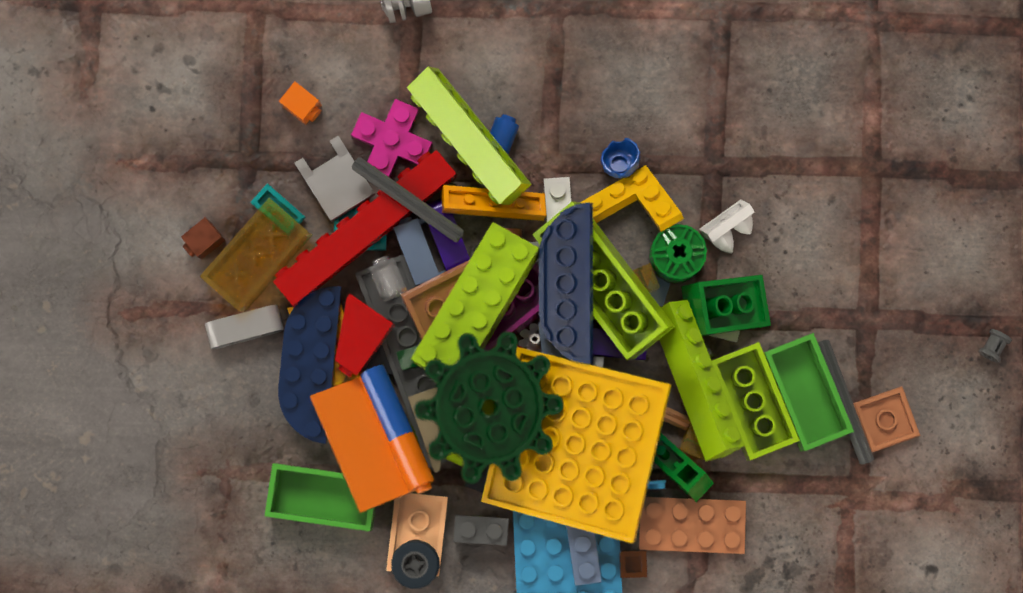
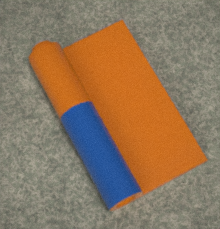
(372, 439)

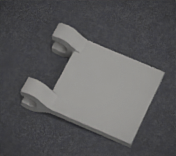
(336, 183)

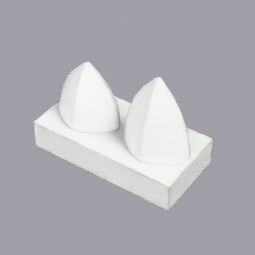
(719, 229)

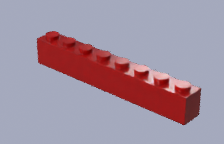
(362, 230)

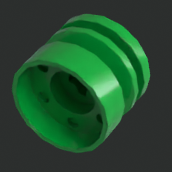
(677, 269)

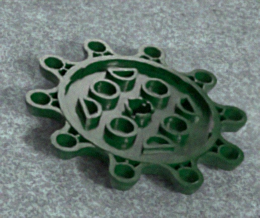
(517, 410)

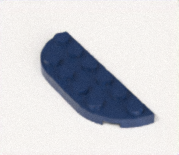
(568, 283)
(309, 359)

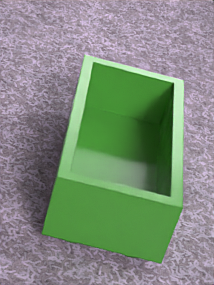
(808, 392)
(314, 498)

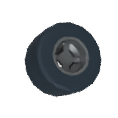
(414, 572)

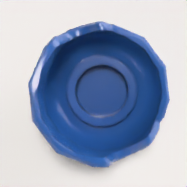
(621, 158)

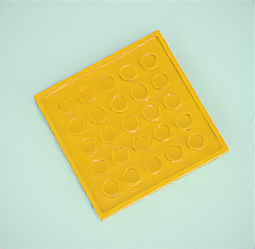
(598, 453)

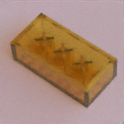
(256, 255)

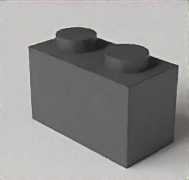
(481, 529)

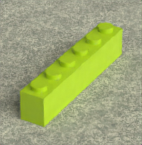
(468, 136)
(699, 384)

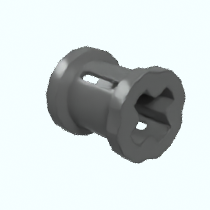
(995, 345)

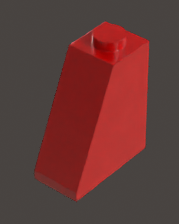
(360, 336)

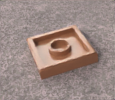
(886, 419)

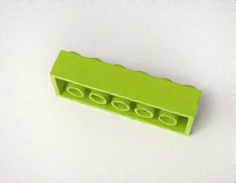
(479, 295)
(620, 298)

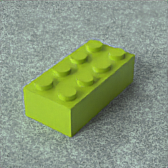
(755, 401)

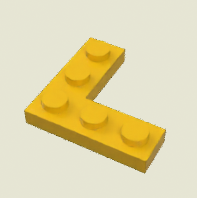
(640, 187)

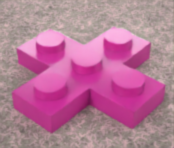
(392, 137)

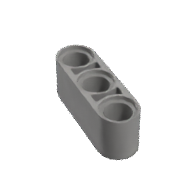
(244, 327)

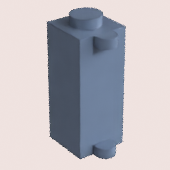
(416, 250)

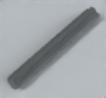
(407, 199)
(857, 437)

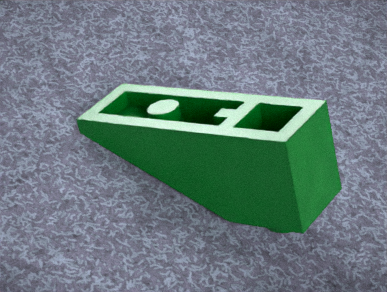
(681, 469)

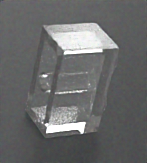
(387, 278)

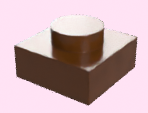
(633, 564)

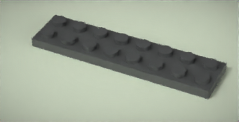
(401, 337)

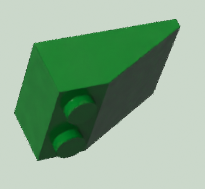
(728, 304)

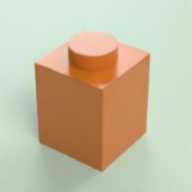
(301, 103)

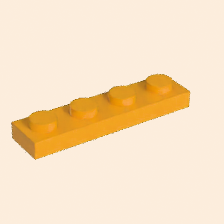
(477, 202)

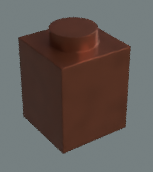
(202, 239)

